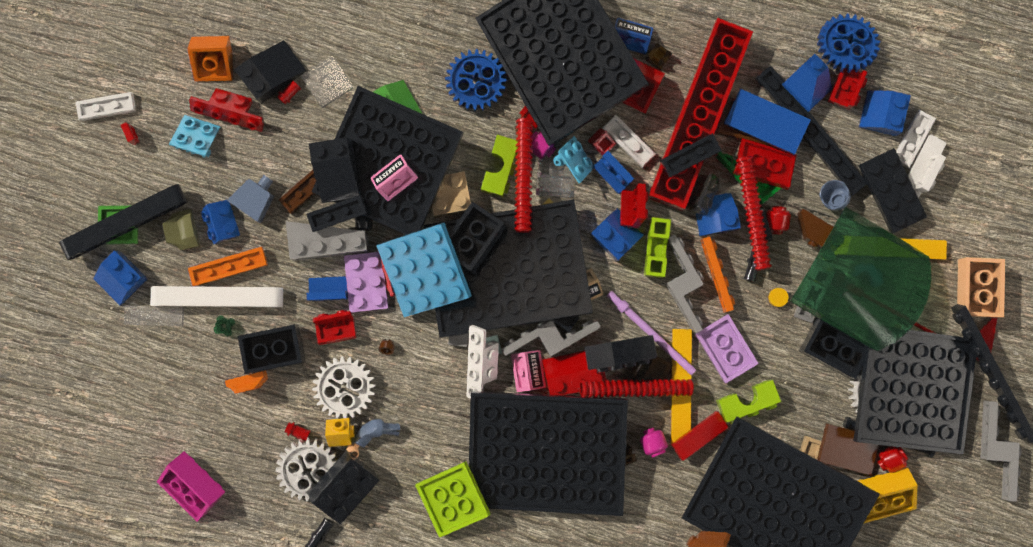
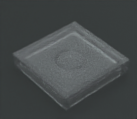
(327, 82)

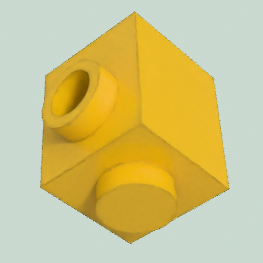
(339, 432)

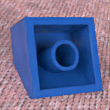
(884, 112)
(615, 238)
(119, 277)

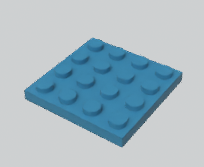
(424, 270)

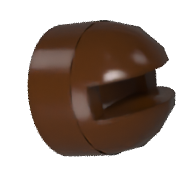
(387, 347)

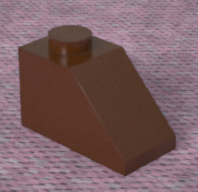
(813, 229)

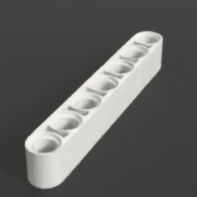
(216, 296)

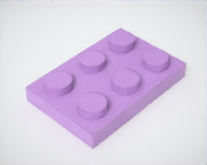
(365, 282)
(726, 348)

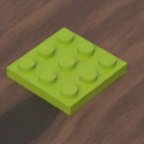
(452, 499)

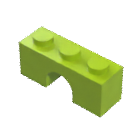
(497, 183)
(656, 247)
(764, 397)

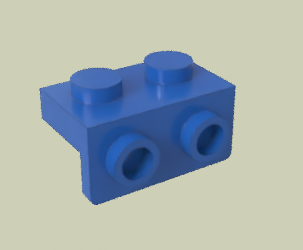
(220, 221)

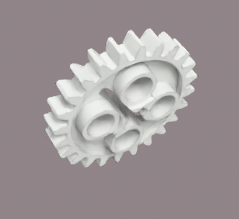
(336, 403)
(291, 477)

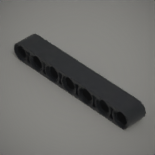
(123, 222)

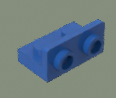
(613, 172)

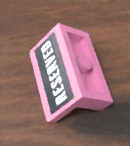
(393, 178)
(528, 371)

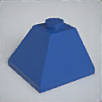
(809, 82)
(720, 218)

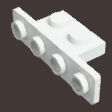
(927, 165)
(481, 360)

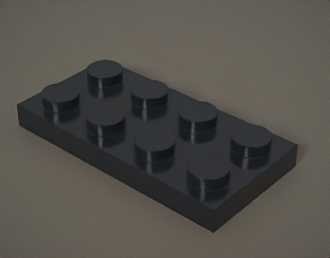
(892, 191)

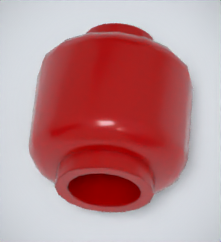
(778, 219)
(892, 459)

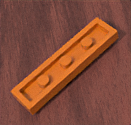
(715, 265)
(227, 266)

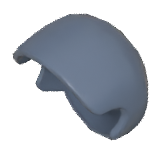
(835, 195)

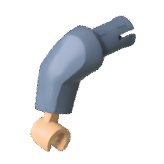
(370, 430)

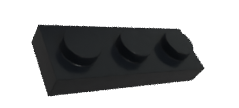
(690, 155)
(337, 213)

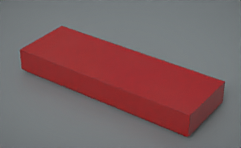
(699, 435)

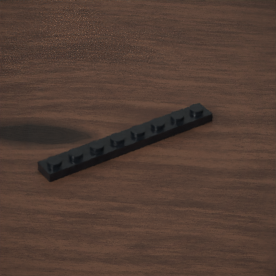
(814, 134)
(990, 367)

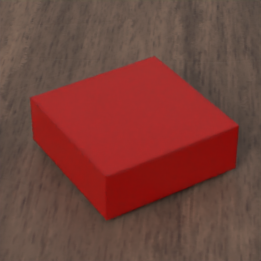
(130, 133)

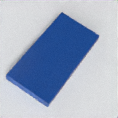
(767, 121)

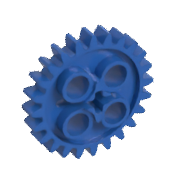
(848, 43)
(481, 64)

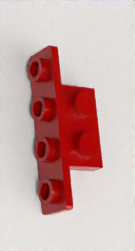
(228, 108)

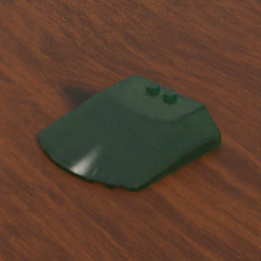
(866, 282)

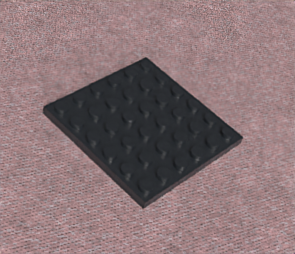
(382, 133)
(917, 393)

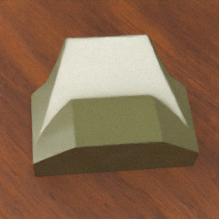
(181, 230)

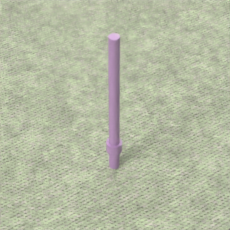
(624, 307)

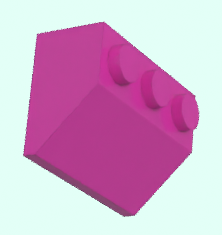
(190, 486)

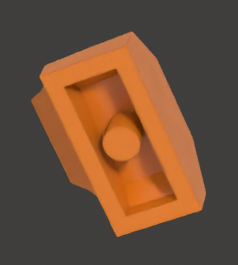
(247, 382)

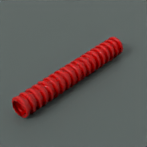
(523, 175)
(754, 213)
(636, 388)

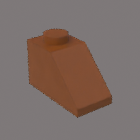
(709, 539)

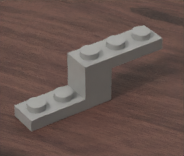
(685, 283)
(550, 337)
(997, 450)

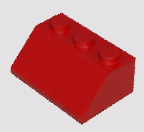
(643, 99)
(567, 371)

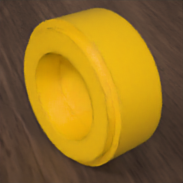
(778, 297)

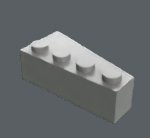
(327, 242)

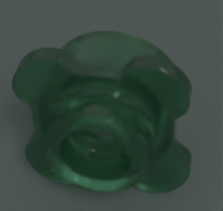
(219, 325)

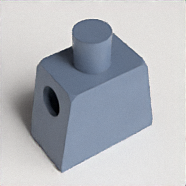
(253, 198)

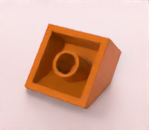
(211, 58)

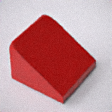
(602, 141)

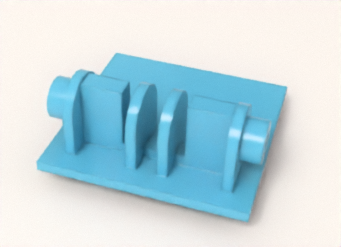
(194, 136)
(575, 159)

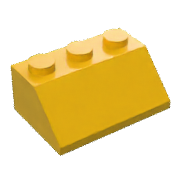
(896, 493)

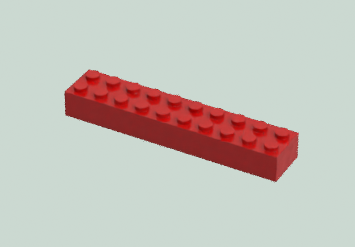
(702, 108)

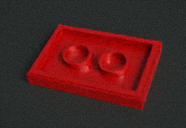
(771, 164)

